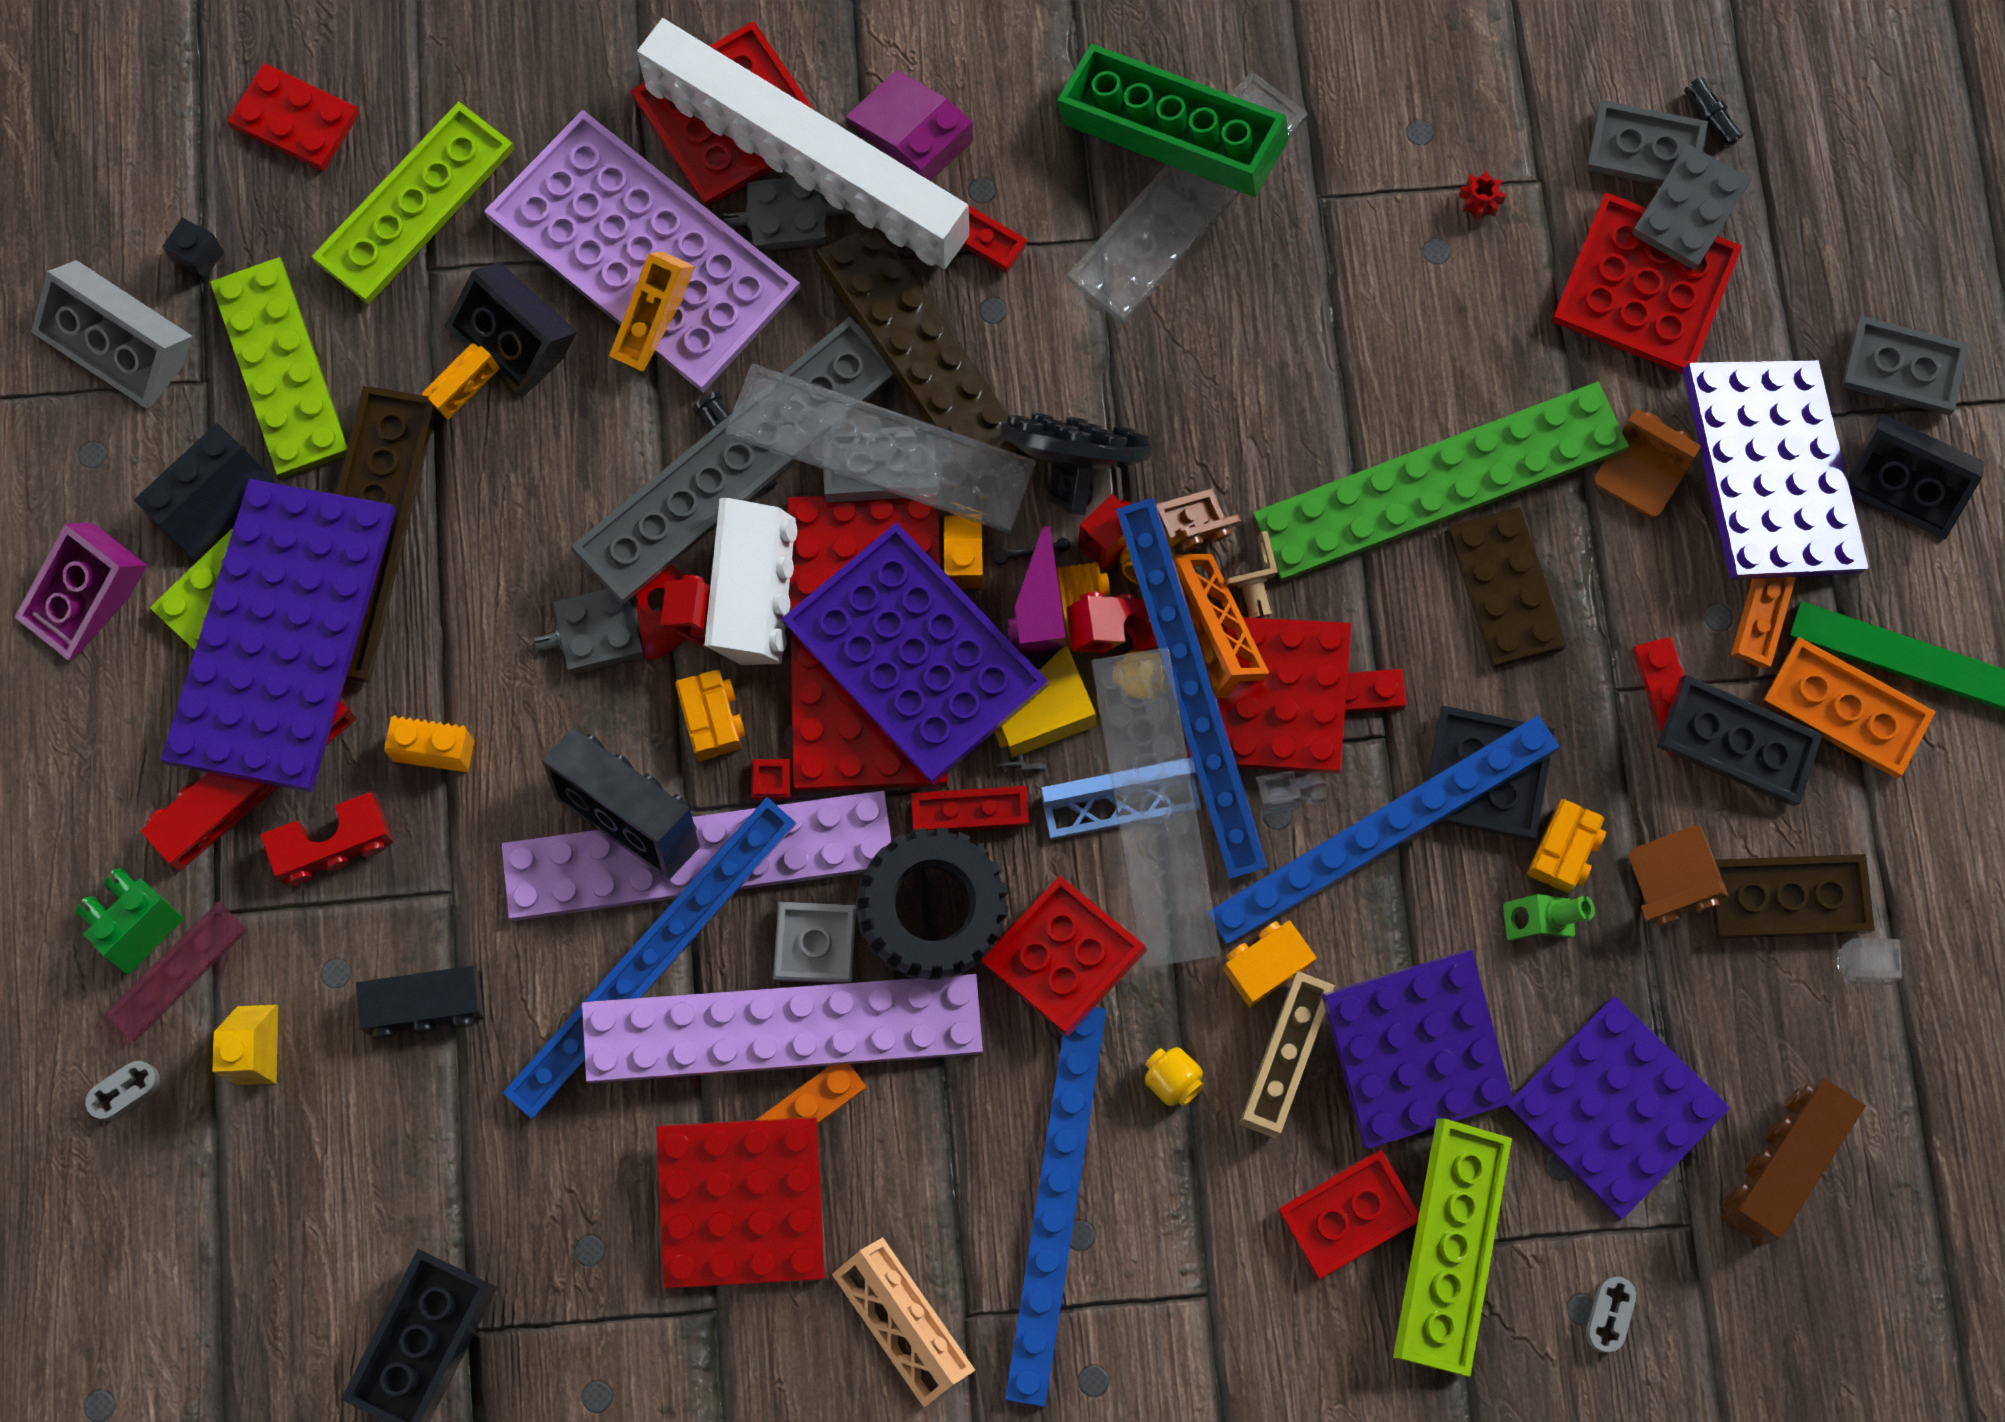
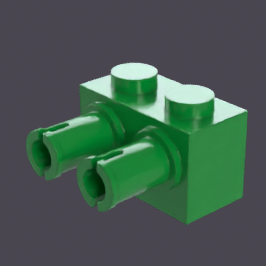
(132, 924)

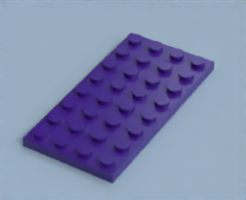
(279, 635)

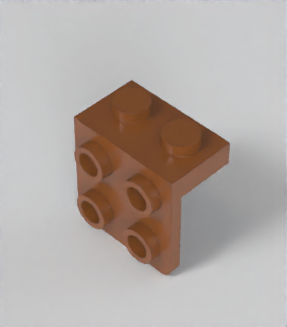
(1650, 467)
(1677, 876)

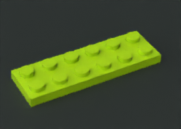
(413, 203)
(280, 368)
(1452, 1248)

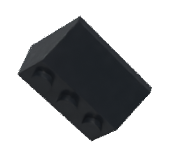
(511, 326)
(1914, 476)
(202, 492)

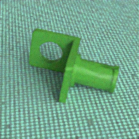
(1547, 915)

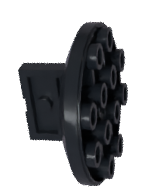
(1074, 452)

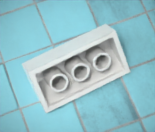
(750, 582)

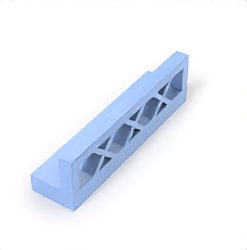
(1088, 791)

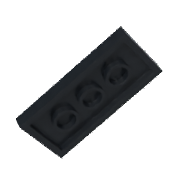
(1739, 740)

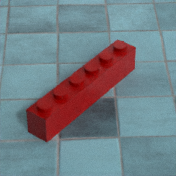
(211, 808)

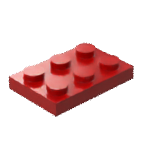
(293, 117)
(1349, 1214)

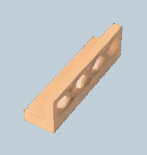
(908, 1317)

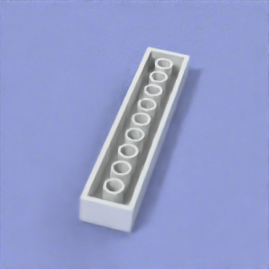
(804, 144)

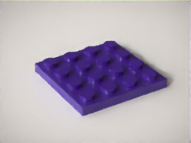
(1417, 1048)
(1617, 1107)

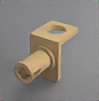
(1253, 583)

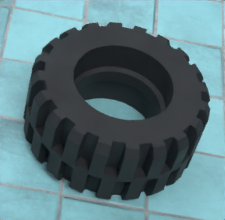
(969, 866)

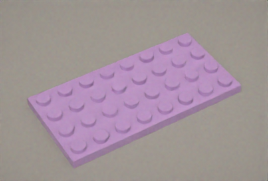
(599, 210)

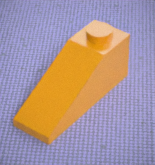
(651, 308)

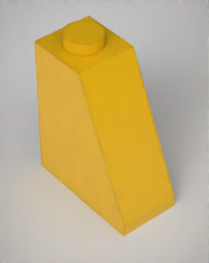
(1052, 714)
(247, 1045)

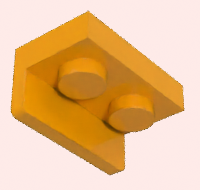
(461, 380)

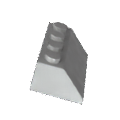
(109, 332)

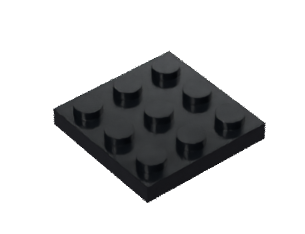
(1506, 810)

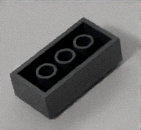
(622, 802)
(419, 1341)

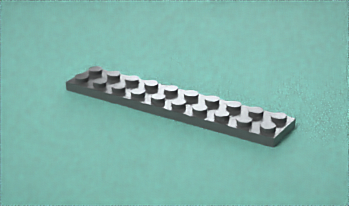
(683, 499)

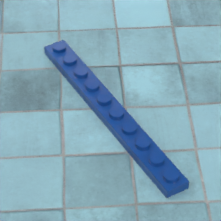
(1194, 689)
(1383, 830)
(655, 951)
(1055, 1212)

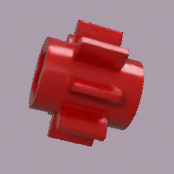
(1482, 195)

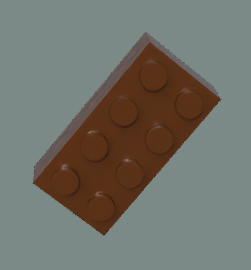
(1792, 1161)

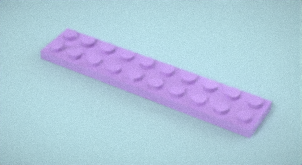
(597, 873)
(781, 1028)

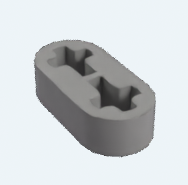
(116, 1084)
(1620, 1317)

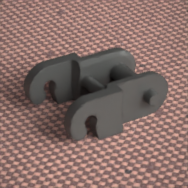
(1006, 765)

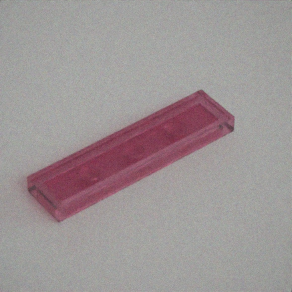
(175, 972)

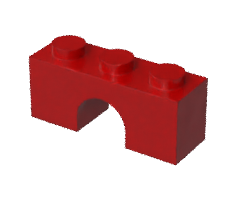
(1100, 621)
(360, 832)

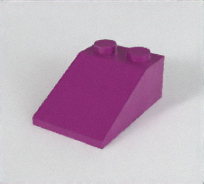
(913, 125)
(79, 588)
(1038, 615)

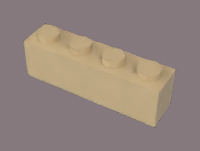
(1286, 1055)

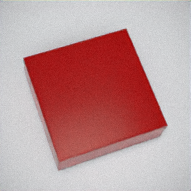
(771, 779)

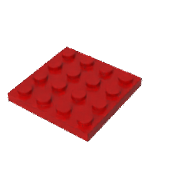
(712, 161)
(1640, 296)
(1300, 708)
(740, 1202)

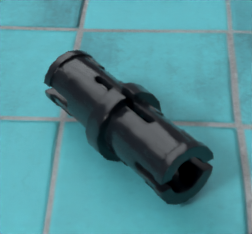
(1713, 112)

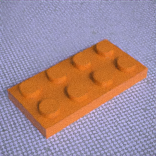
(1848, 707)

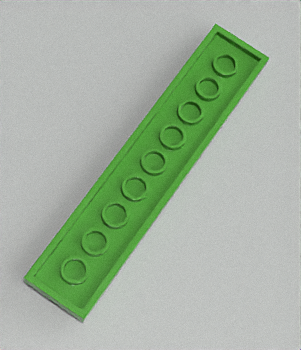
(1441, 481)

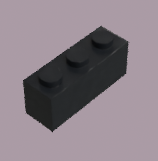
(420, 1002)

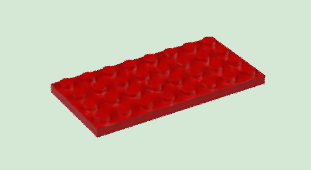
(832, 735)

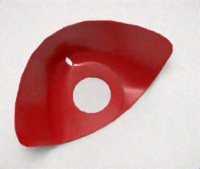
(656, 638)

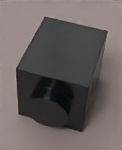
(193, 249)

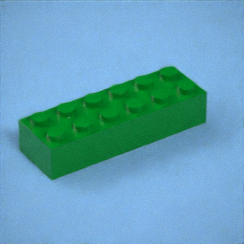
(1173, 120)

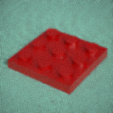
(1064, 955)

